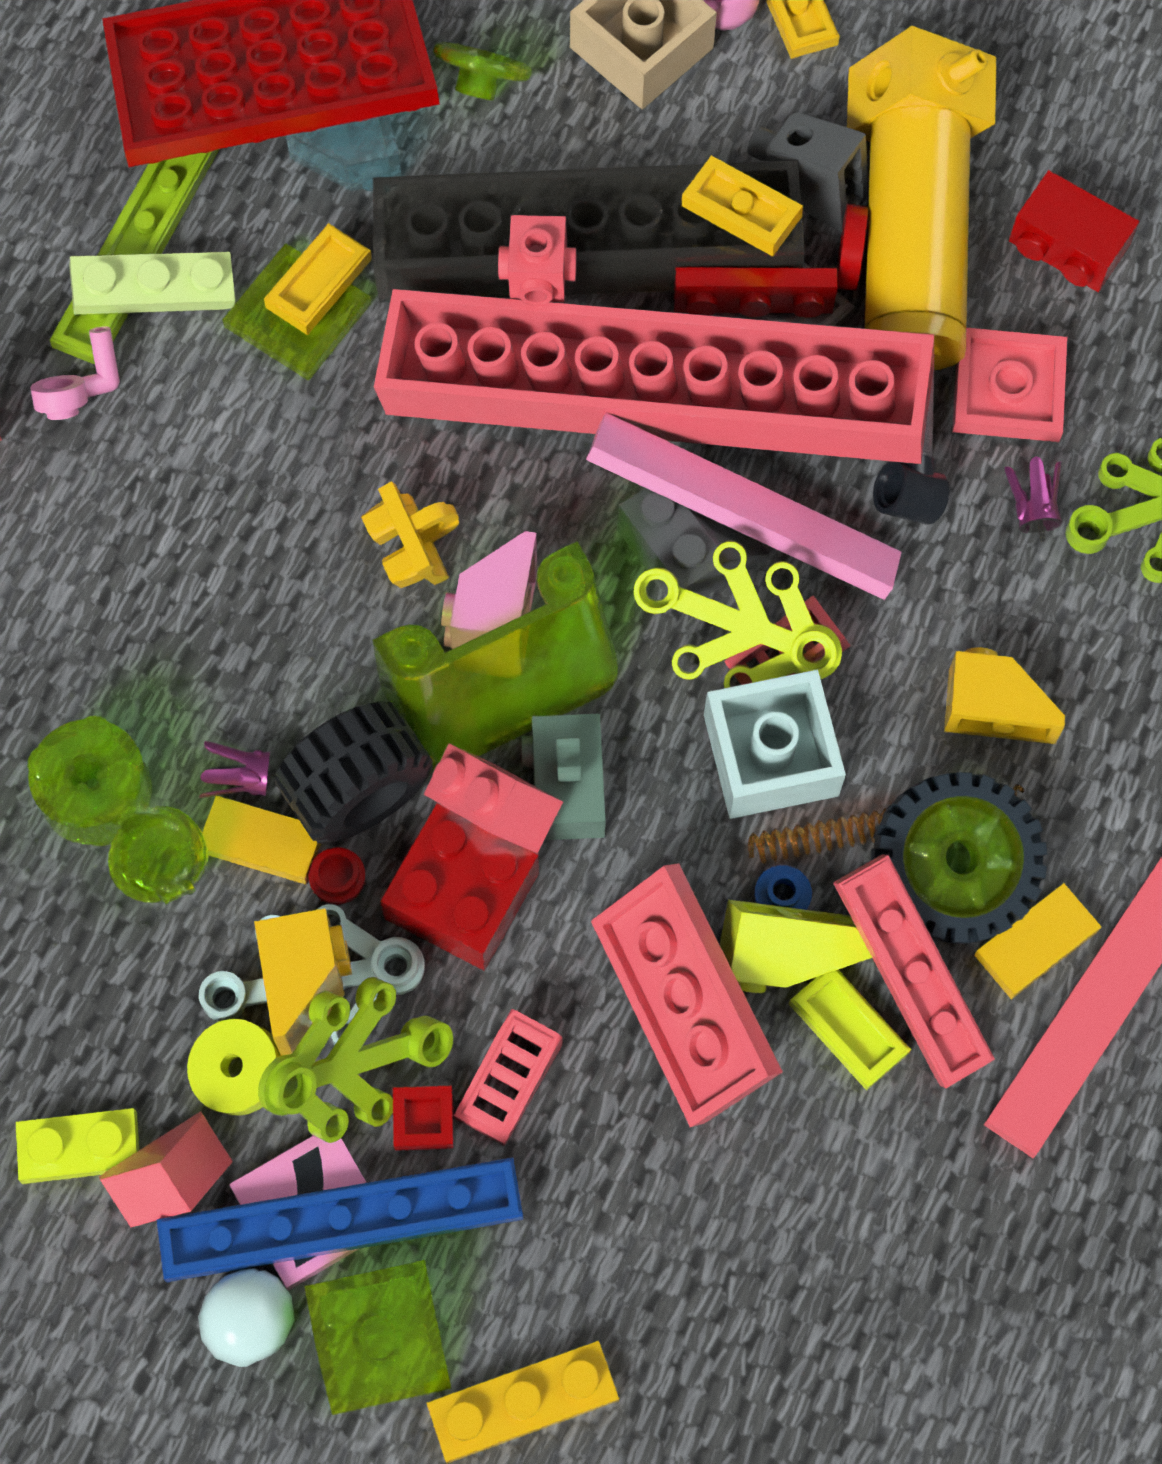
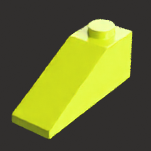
(786, 944)

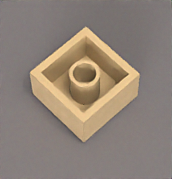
(642, 42)

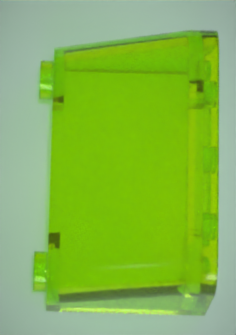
(501, 679)

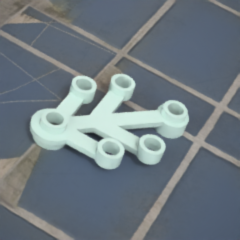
(375, 957)

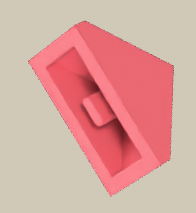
(168, 1173)

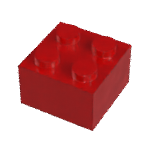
(460, 887)

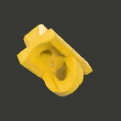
(417, 531)

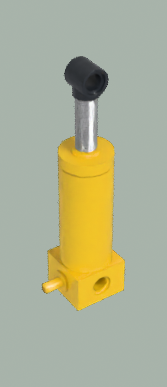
(919, 110)

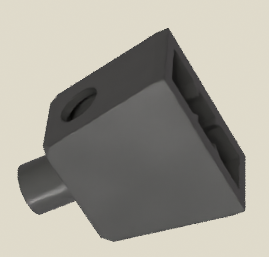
(829, 163)

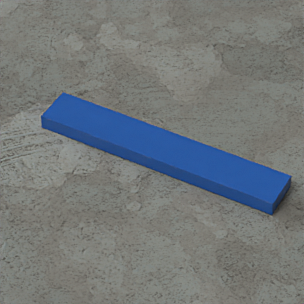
(339, 1219)

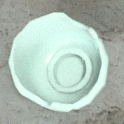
(246, 1317)

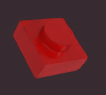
(423, 1118)

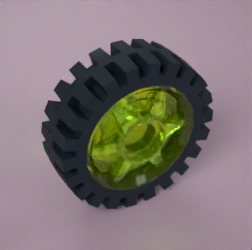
(1002, 849)

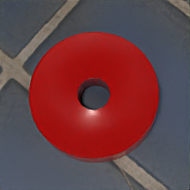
(851, 246)

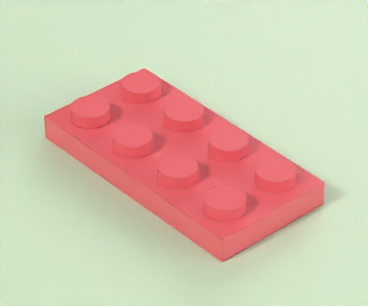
(685, 995)

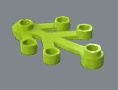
(1125, 519)
(292, 1079)

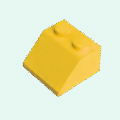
(298, 961)

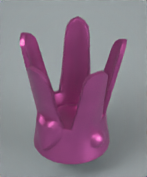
(1041, 511)
(251, 777)

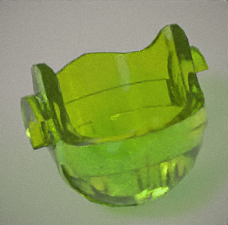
(157, 853)

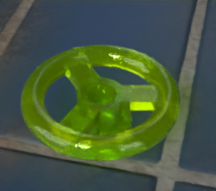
(480, 68)

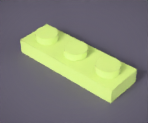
(151, 282)

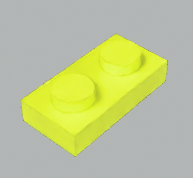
(75, 1145)

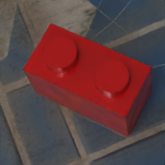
(1073, 231)

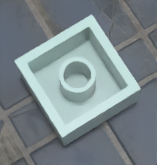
(774, 744)

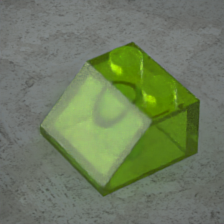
(378, 1337)

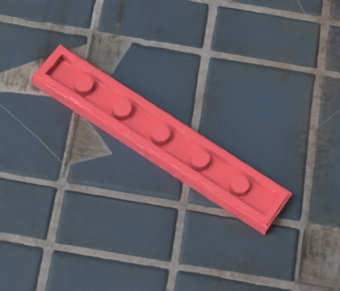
(1084, 1024)

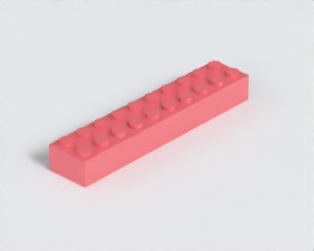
(659, 371)

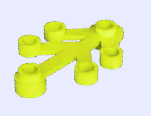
(748, 625)

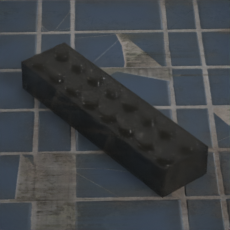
(621, 220)

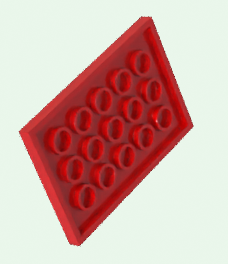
(260, 70)

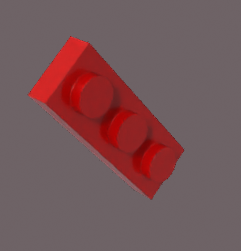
(755, 291)

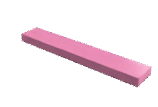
(744, 506)

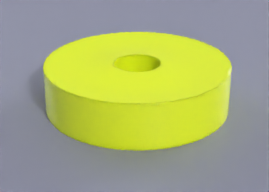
(211, 1059)

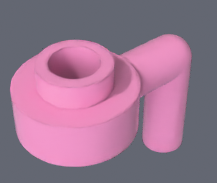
(64, 394)

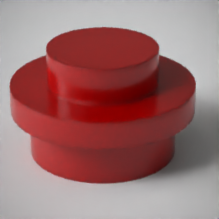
(337, 875)

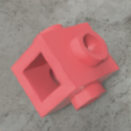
(537, 259)

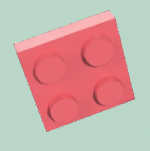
(1011, 385)

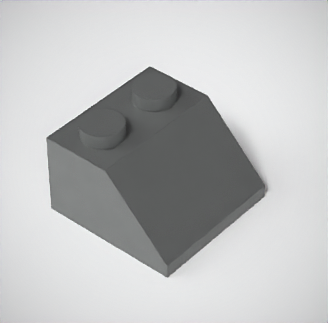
(682, 541)

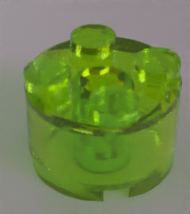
(72, 757)

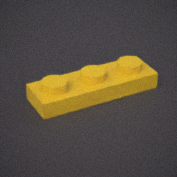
(522, 1402)

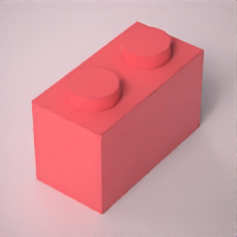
(493, 798)

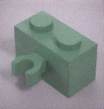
(569, 767)

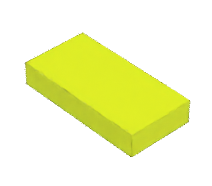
(850, 1027)

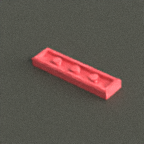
(914, 970)

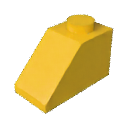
(998, 700)

